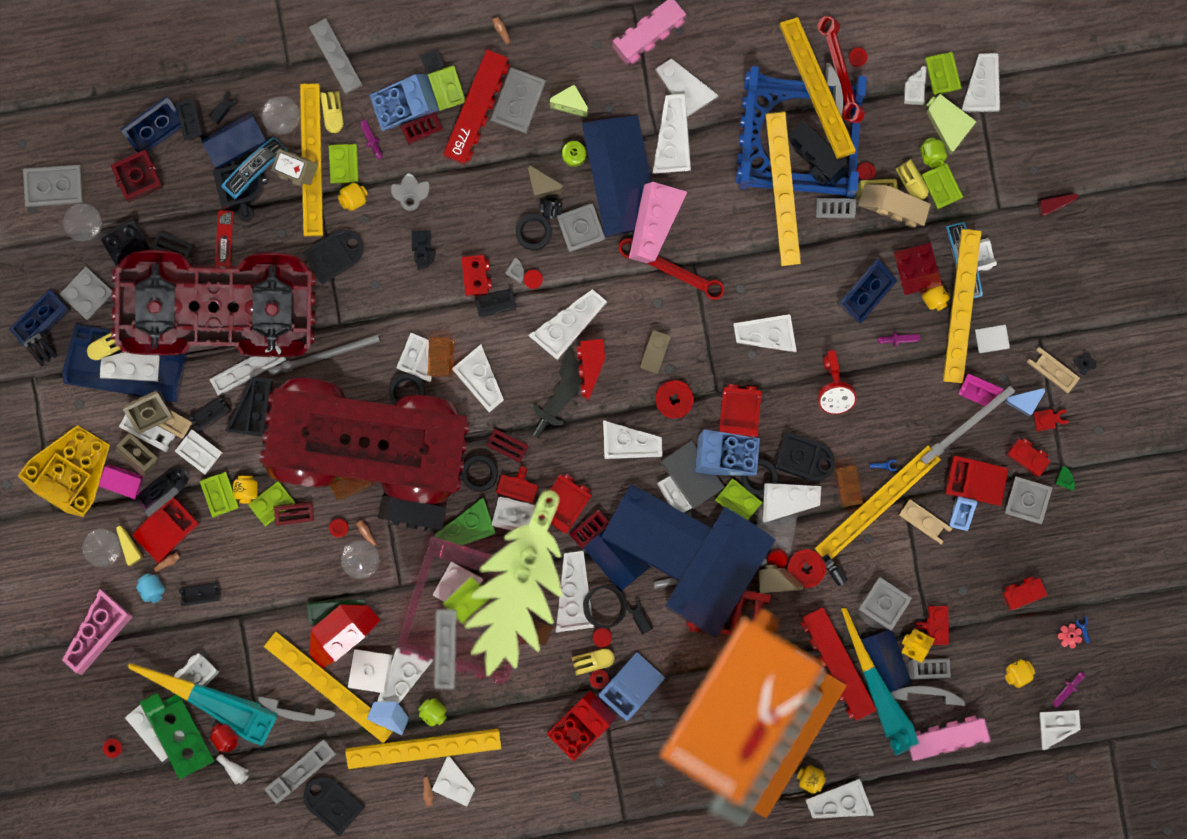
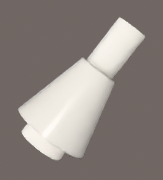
(235, 771)

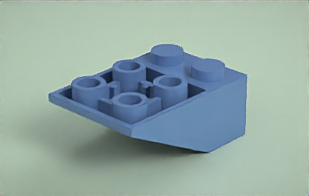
(404, 101)
(726, 454)
(631, 686)

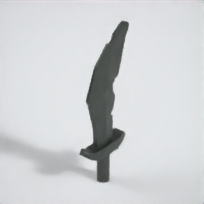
(562, 393)

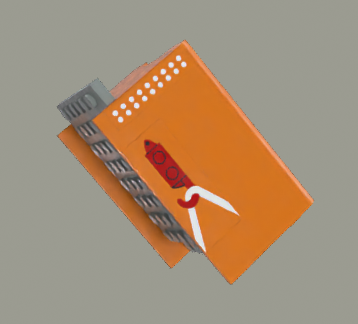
(753, 720)

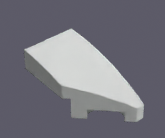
(915, 88)

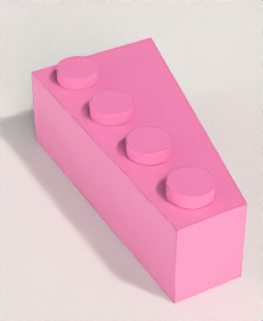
(649, 31)
(655, 217)
(99, 628)
(950, 737)

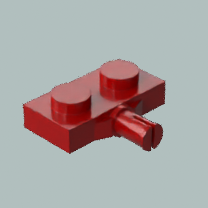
(830, 362)
(517, 487)
(936, 625)

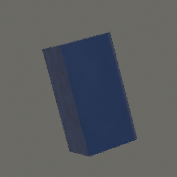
(152, 126)
(233, 140)
(867, 291)
(39, 317)
(615, 563)
(887, 659)

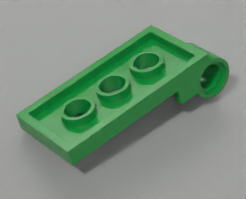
(155, 711)

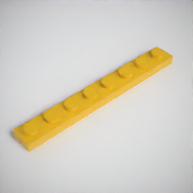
(817, 88)
(312, 150)
(782, 188)
(962, 305)
(876, 505)
(325, 684)
(423, 748)

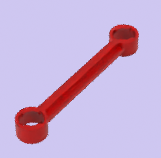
(841, 70)
(679, 273)

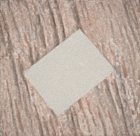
(992, 339)

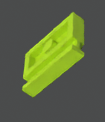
(943, 73)
(446, 87)
(343, 164)
(942, 186)
(219, 494)
(738, 500)
(263, 504)
(463, 602)

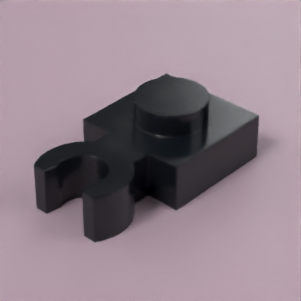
(432, 61)
(421, 244)

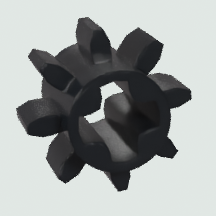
(550, 207)

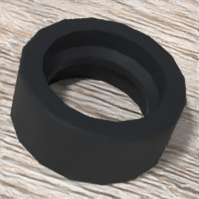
(533, 217)
(405, 377)
(774, 477)
(493, 478)

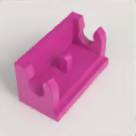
(979, 390)
(121, 481)

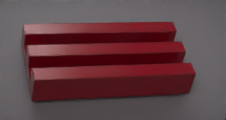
(492, 438)
(291, 513)

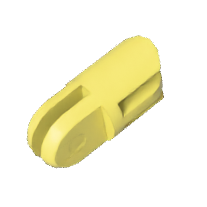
(332, 111)
(912, 180)
(101, 348)
(599, 659)

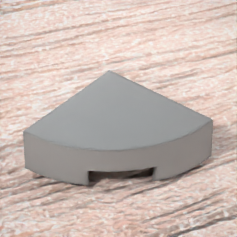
(516, 271)

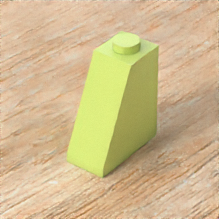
(949, 122)

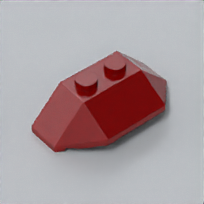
(340, 632)

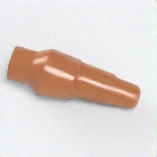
(501, 29)
(365, 531)
(168, 561)
(427, 794)

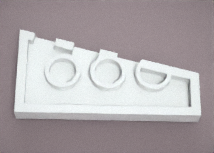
(673, 141)
(564, 329)
(574, 589)

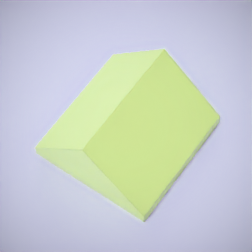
(570, 102)

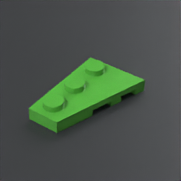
(469, 526)

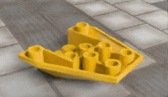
(68, 471)

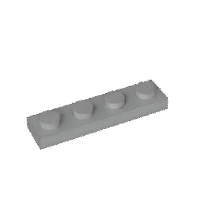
(335, 56)
(445, 649)

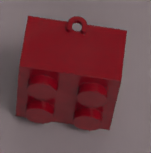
(136, 176)
(917, 269)

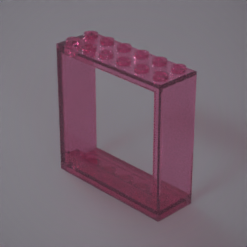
(460, 555)

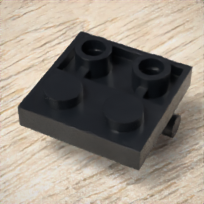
(123, 241)

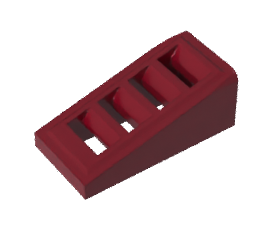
(410, 140)
(1050, 205)
(601, 517)

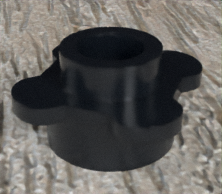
(1085, 358)

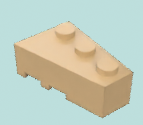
(894, 204)

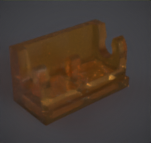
(440, 357)
(849, 486)
(345, 488)

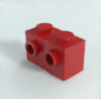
(475, 275)
(1028, 458)
(1020, 595)

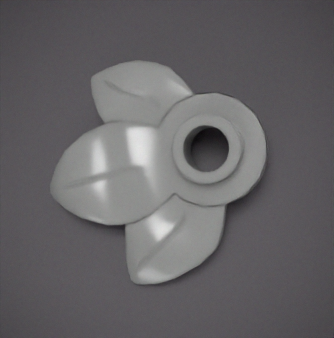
(410, 189)

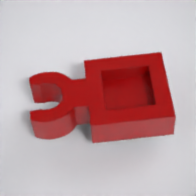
(1046, 419)

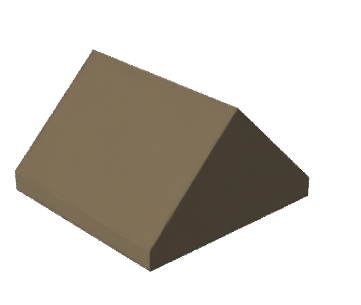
(543, 185)
(148, 411)

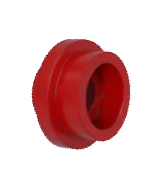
(593, 679)
(118, 746)

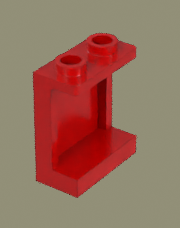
(740, 410)
(571, 502)

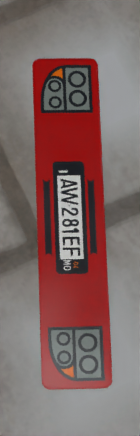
(224, 238)

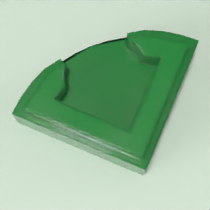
(1065, 479)

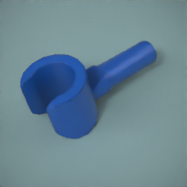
(883, 465)
(1083, 629)

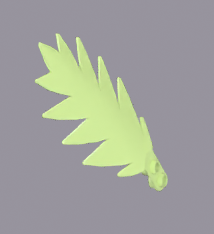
(517, 588)

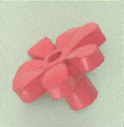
(1066, 636)

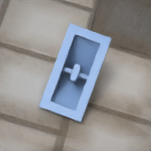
(1026, 402)
(962, 513)
(389, 716)

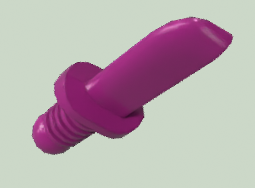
(371, 140)
(895, 339)
(1068, 689)

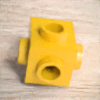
(917, 645)

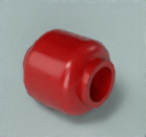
(224, 738)

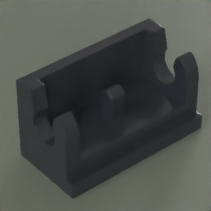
(191, 119)
(495, 303)
(210, 414)
(200, 594)

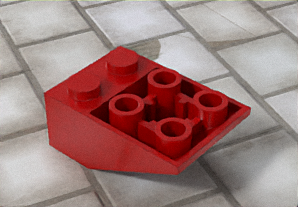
(593, 359)
(976, 481)
(166, 529)
(581, 726)

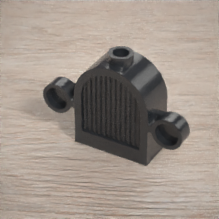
(249, 196)

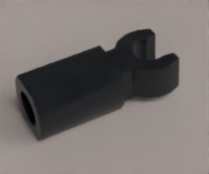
(222, 108)
(834, 570)
(640, 619)

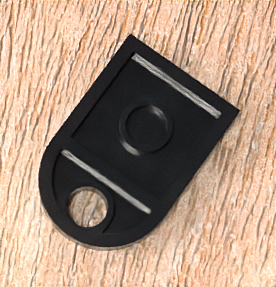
(332, 256)
(803, 458)
(163, 489)
(333, 806)

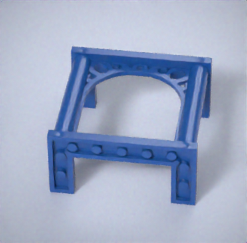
(762, 85)

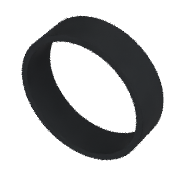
(622, 602)

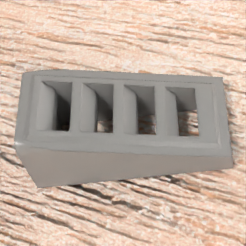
(852, 208)
(913, 669)

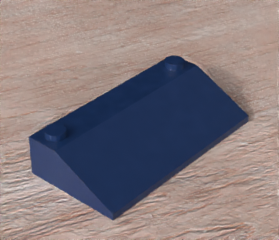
(617, 170)
(85, 372)
(656, 532)
(720, 572)

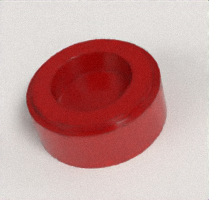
(858, 57)
(866, 171)
(533, 279)
(338, 528)
(777, 557)
(602, 637)

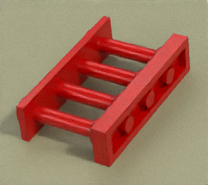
(759, 601)

